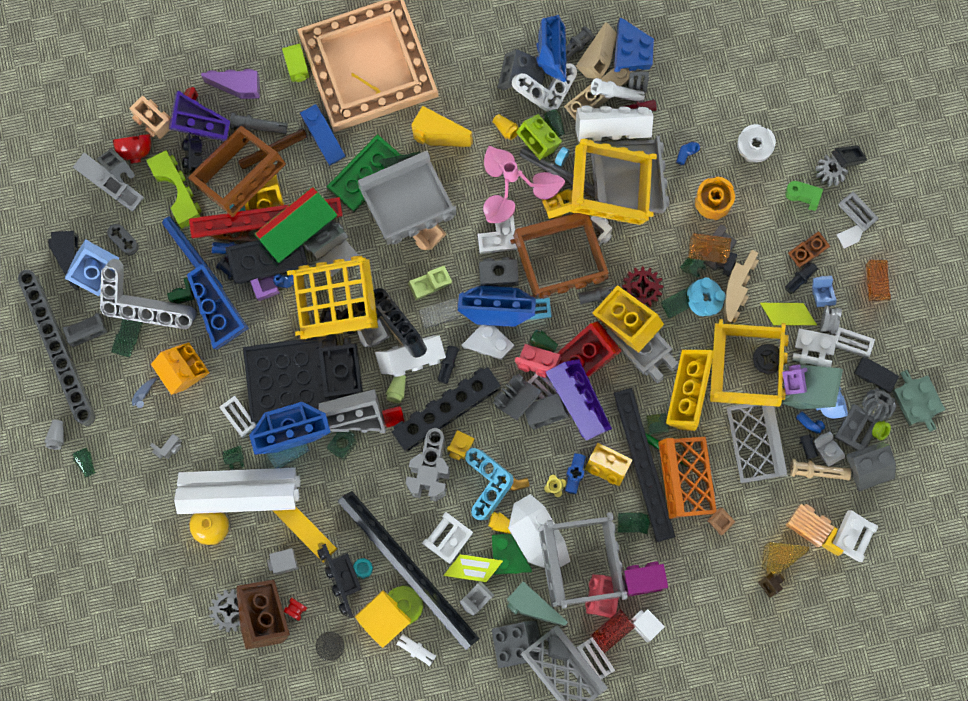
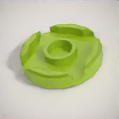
(407, 601)

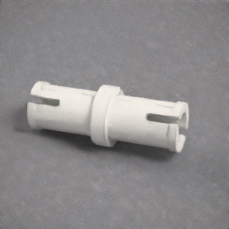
(416, 650)

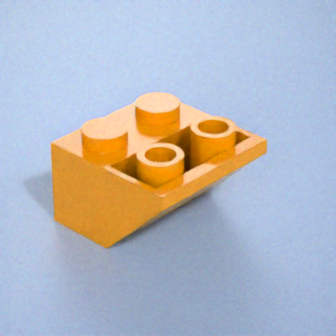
(179, 368)

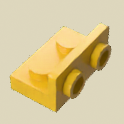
(608, 464)

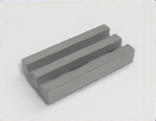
(846, 204)

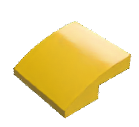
(382, 619)

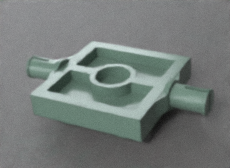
(918, 400)

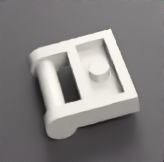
(850, 532)
(452, 542)

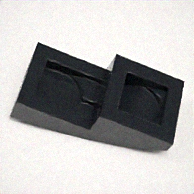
(875, 373)

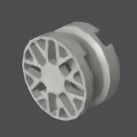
(830, 320)

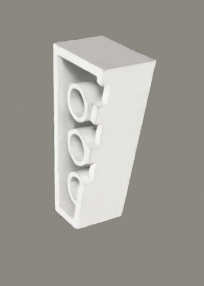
(613, 123)

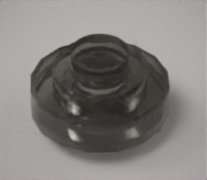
(330, 646)

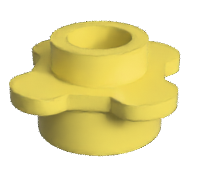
(550, 486)

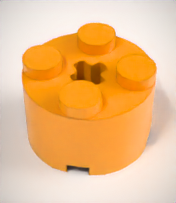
(707, 191)

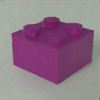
(645, 579)

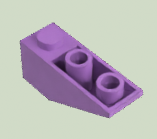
(241, 84)

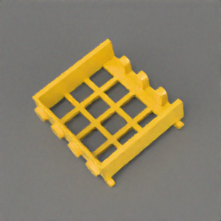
(334, 326)

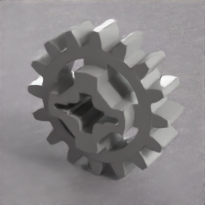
(229, 619)

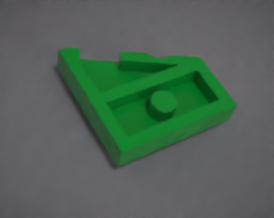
(508, 551)

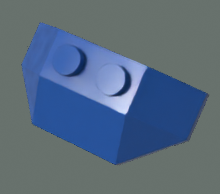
(552, 47)
(496, 305)
(288, 428)

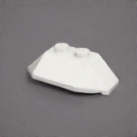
(525, 520)

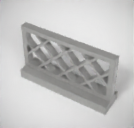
(774, 442)
(575, 664)

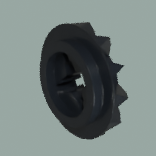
(758, 360)

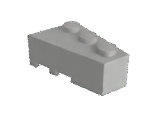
(354, 413)

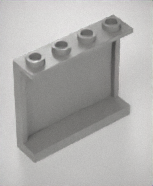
(618, 180)
(406, 198)

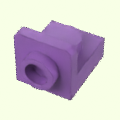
(794, 380)

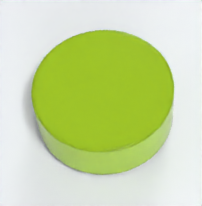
(881, 430)

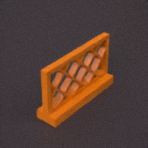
(672, 477)

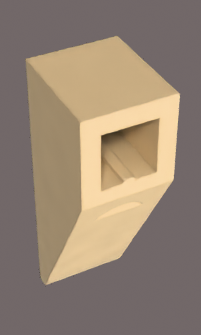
(599, 53)

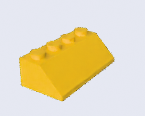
(689, 389)

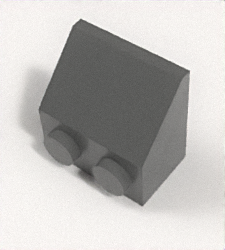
(872, 465)

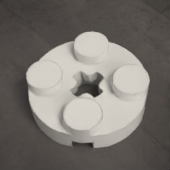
(753, 153)

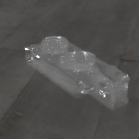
(440, 313)

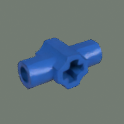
(577, 464)

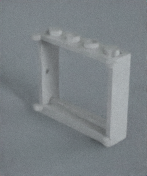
(552, 565)

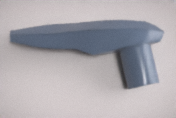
(142, 392)

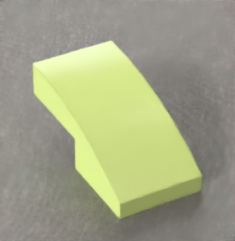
(430, 283)

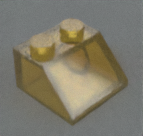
(781, 556)

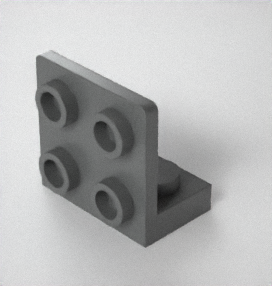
(517, 63)
(513, 640)

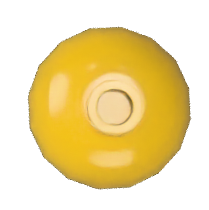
(209, 527)

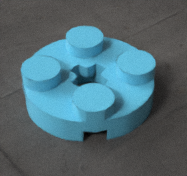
(712, 290)

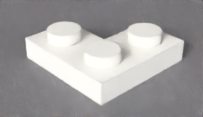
(498, 240)

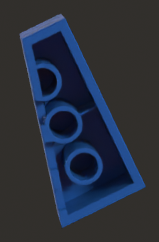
(218, 312)

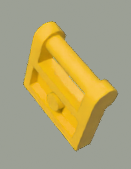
(555, 207)

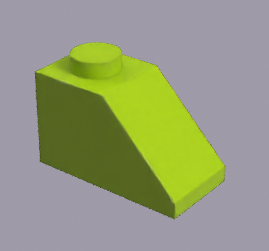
(296, 63)

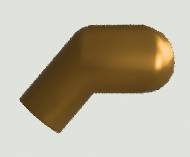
(517, 484)

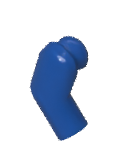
(809, 424)

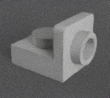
(828, 449)

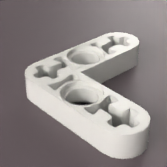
(545, 94)

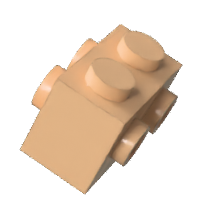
(146, 113)

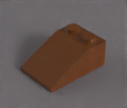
(261, 614)

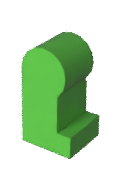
(804, 193)

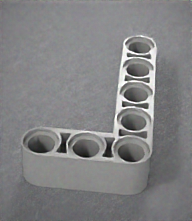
(139, 304)

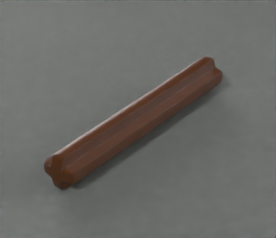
(277, 146)

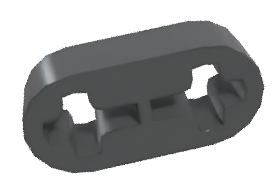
(120, 241)

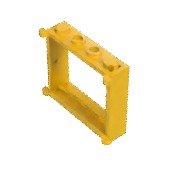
(606, 210)
(720, 333)

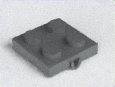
(326, 239)

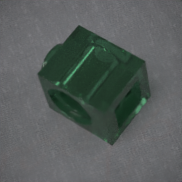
(342, 453)

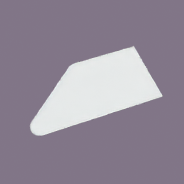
(850, 236)

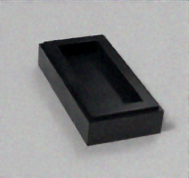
(849, 156)

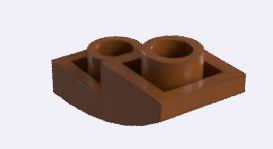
(809, 249)

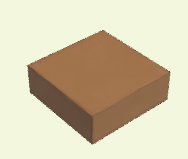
(721, 521)

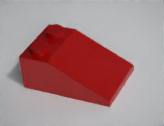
(592, 347)

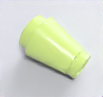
(396, 389)

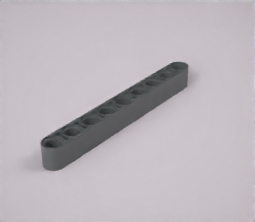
(60, 355)

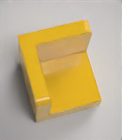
(828, 543)

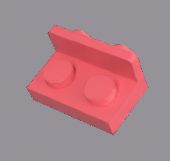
(537, 360)
(598, 586)

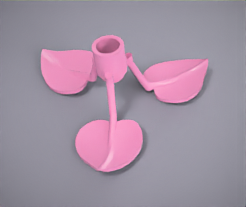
(502, 162)

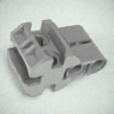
(429, 472)

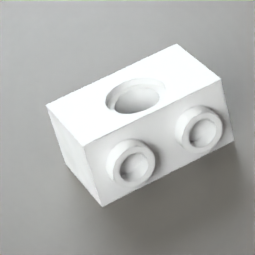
(647, 625)

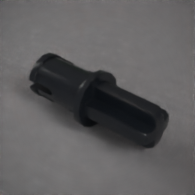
(801, 277)
(448, 364)

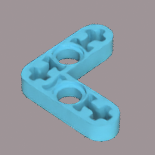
(494, 479)

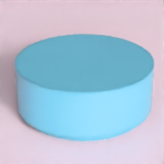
(562, 156)

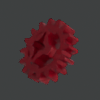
(650, 287)

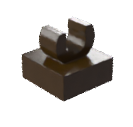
(771, 584)

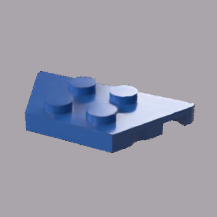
(633, 48)

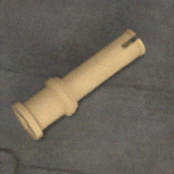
(810, 469)

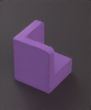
(264, 288)

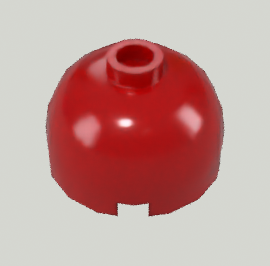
(133, 147)

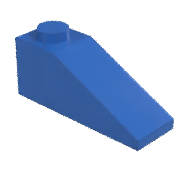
(322, 134)

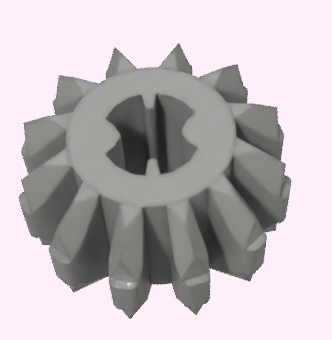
(824, 173)

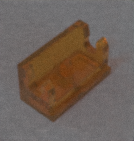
(709, 248)
(878, 280)

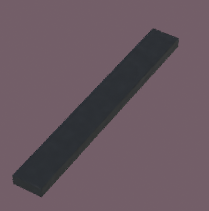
(644, 465)

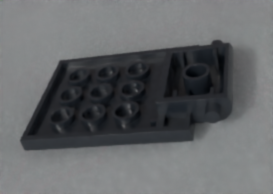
(300, 371)

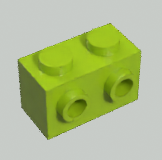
(538, 136)

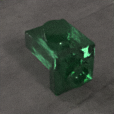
(633, 523)

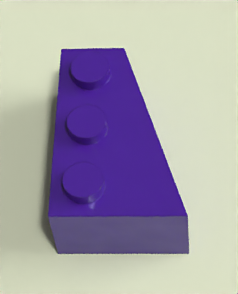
(194, 118)

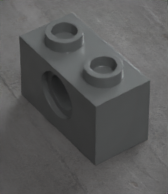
(507, 279)

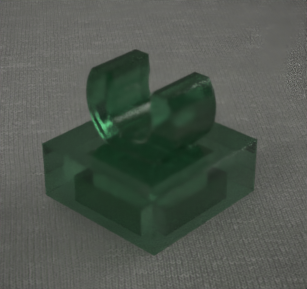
(692, 265)
(233, 455)

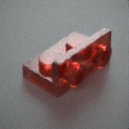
(613, 631)

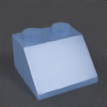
(87, 267)

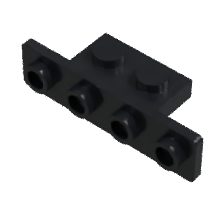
(342, 576)

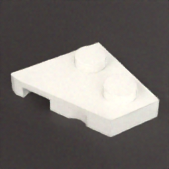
(489, 341)

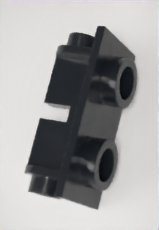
(191, 147)

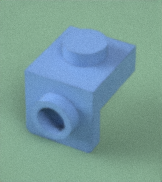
(823, 291)

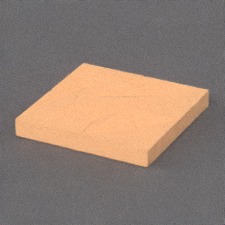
(379, 48)

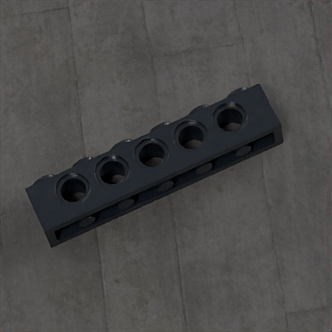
(483, 376)

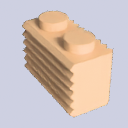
(810, 525)

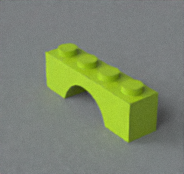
(164, 169)

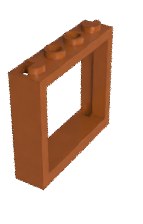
(250, 184)

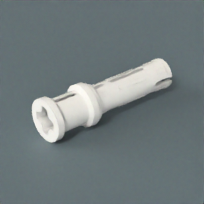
(610, 89)

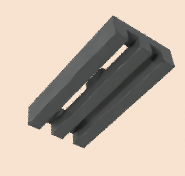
(639, 76)

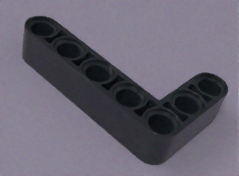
(394, 318)

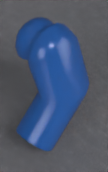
(687, 150)
(283, 281)

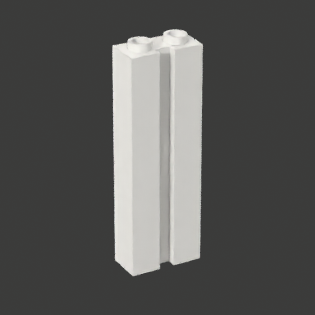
(237, 490)

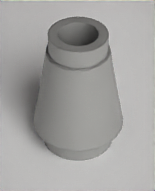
(55, 435)

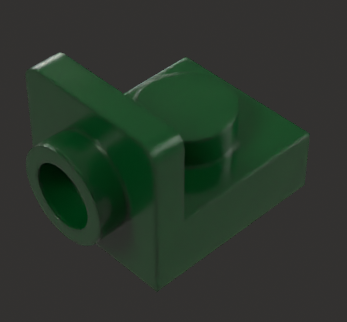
(181, 295)

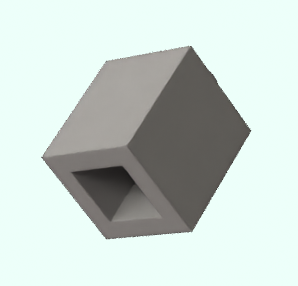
(283, 561)

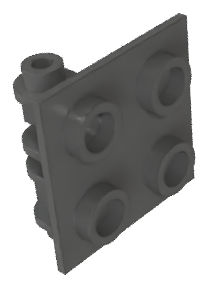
(517, 398)

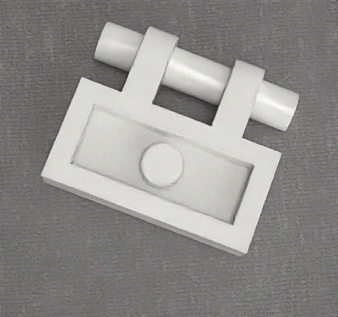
(814, 342)

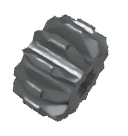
(879, 404)

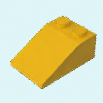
(439, 131)
(628, 318)

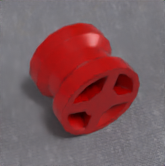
(295, 609)

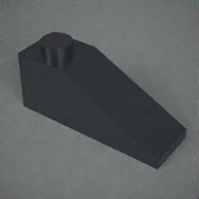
(64, 247)

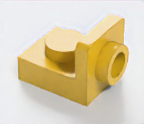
(460, 445)

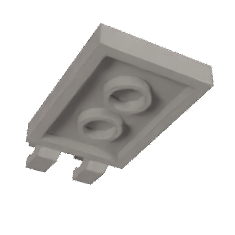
(650, 357)

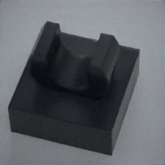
(729, 265)

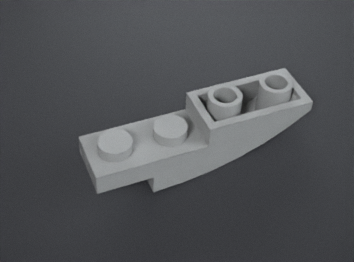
(108, 182)

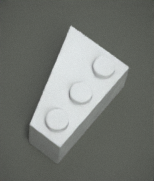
(398, 359)

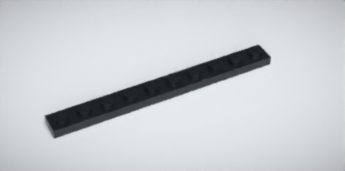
(409, 570)

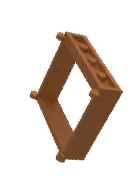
(554, 226)

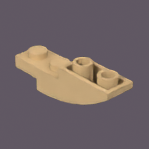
(586, 98)
(734, 291)

